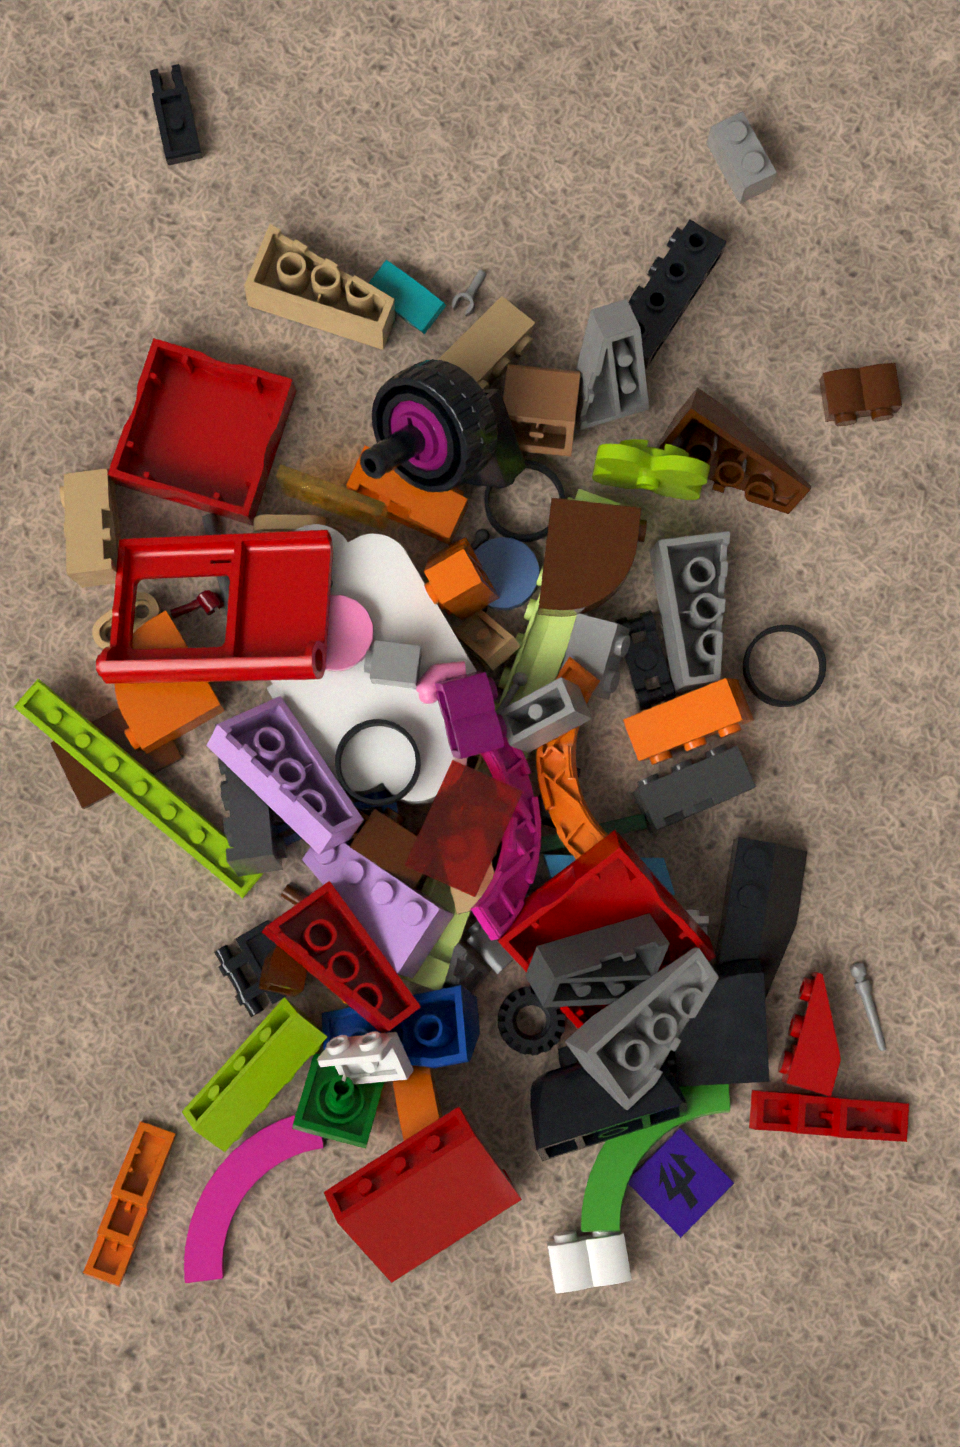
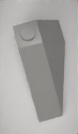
(635, 1033)

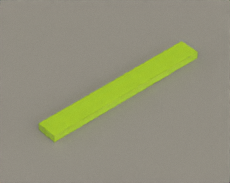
(132, 782)

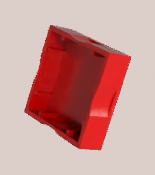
(202, 432)
(594, 892)

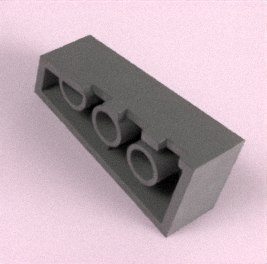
(250, 828)

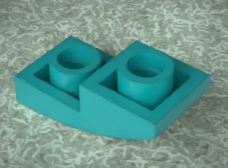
(412, 300)

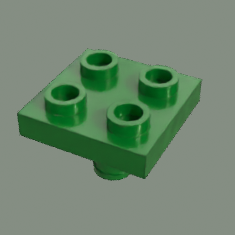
(337, 1107)

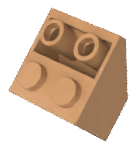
(542, 408)

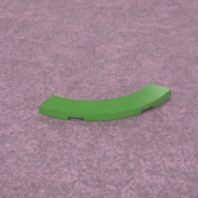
(622, 1154)

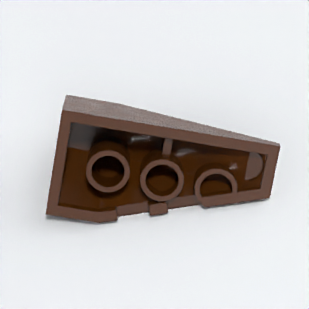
(734, 454)

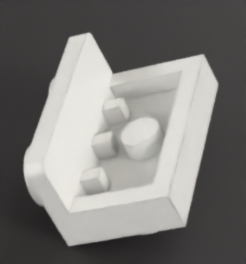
(367, 1057)

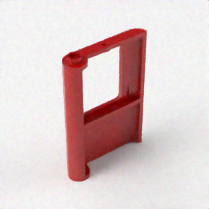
(273, 611)

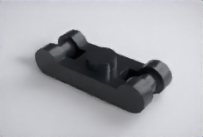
(646, 662)

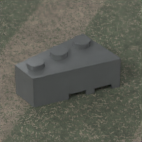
(597, 963)

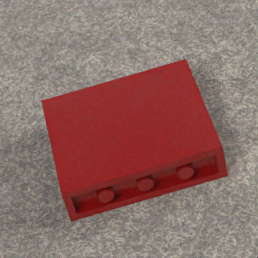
(422, 1195)

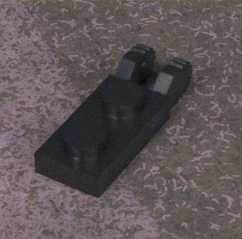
(175, 118)

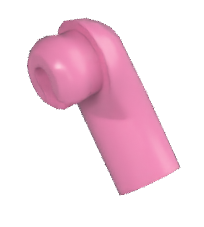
(437, 673)

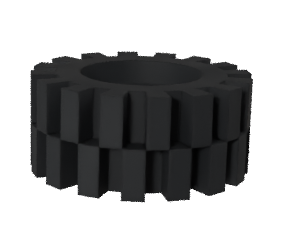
(518, 1040)

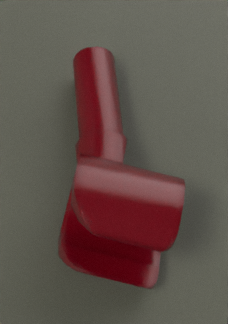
(207, 600)

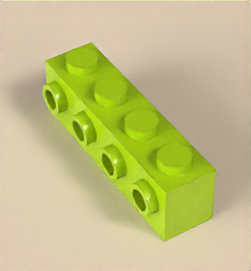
(254, 1075)

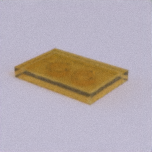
(333, 498)

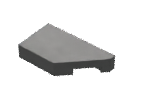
(465, 970)

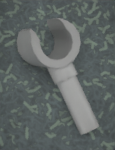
(470, 293)

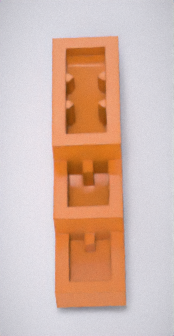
(129, 1204)

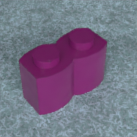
(471, 714)

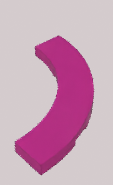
(519, 847)
(227, 1189)

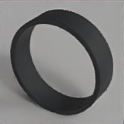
(524, 537)
(810, 639)
(357, 728)

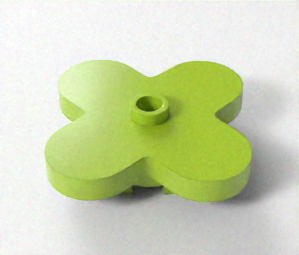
(650, 468)

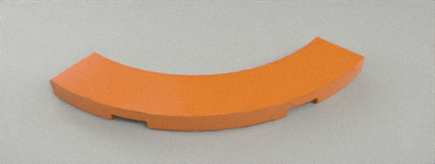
(559, 776)

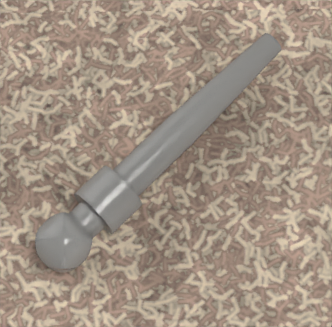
(863, 988)

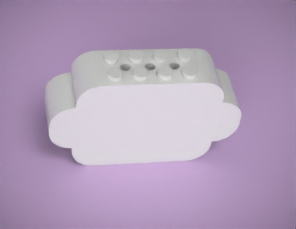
(379, 758)

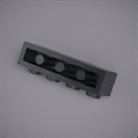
(674, 284)

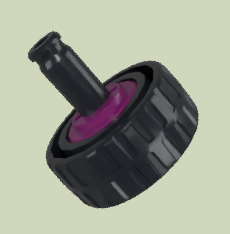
(431, 427)

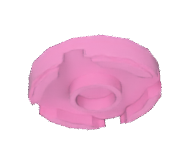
(348, 633)

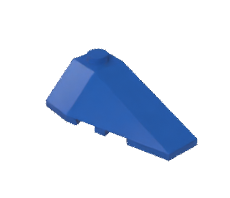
(433, 1036)

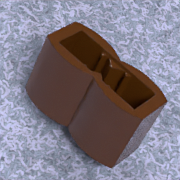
(860, 393)

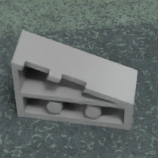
(611, 367)

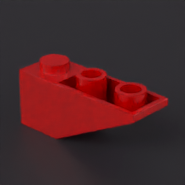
(816, 1056)

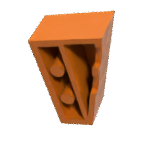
(427, 512)

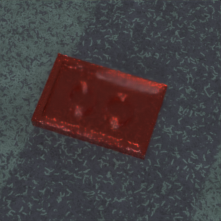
(463, 828)

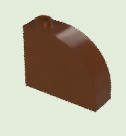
(587, 554)

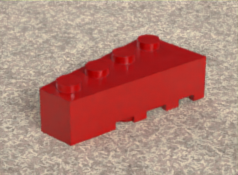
(341, 954)

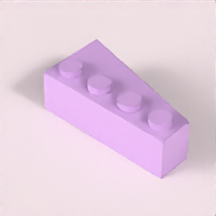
(287, 772)
(394, 915)

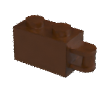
(387, 844)

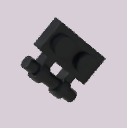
(254, 949)

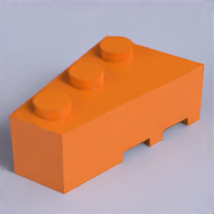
(458, 580)
(688, 720)

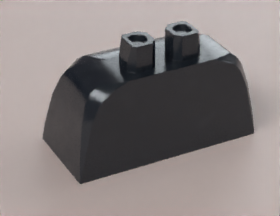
(577, 1112)

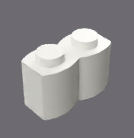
(588, 1260)

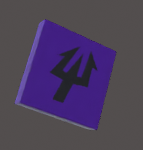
(680, 1182)

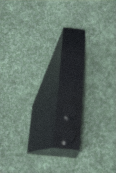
(760, 904)

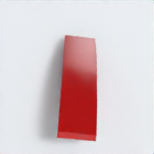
(829, 1116)

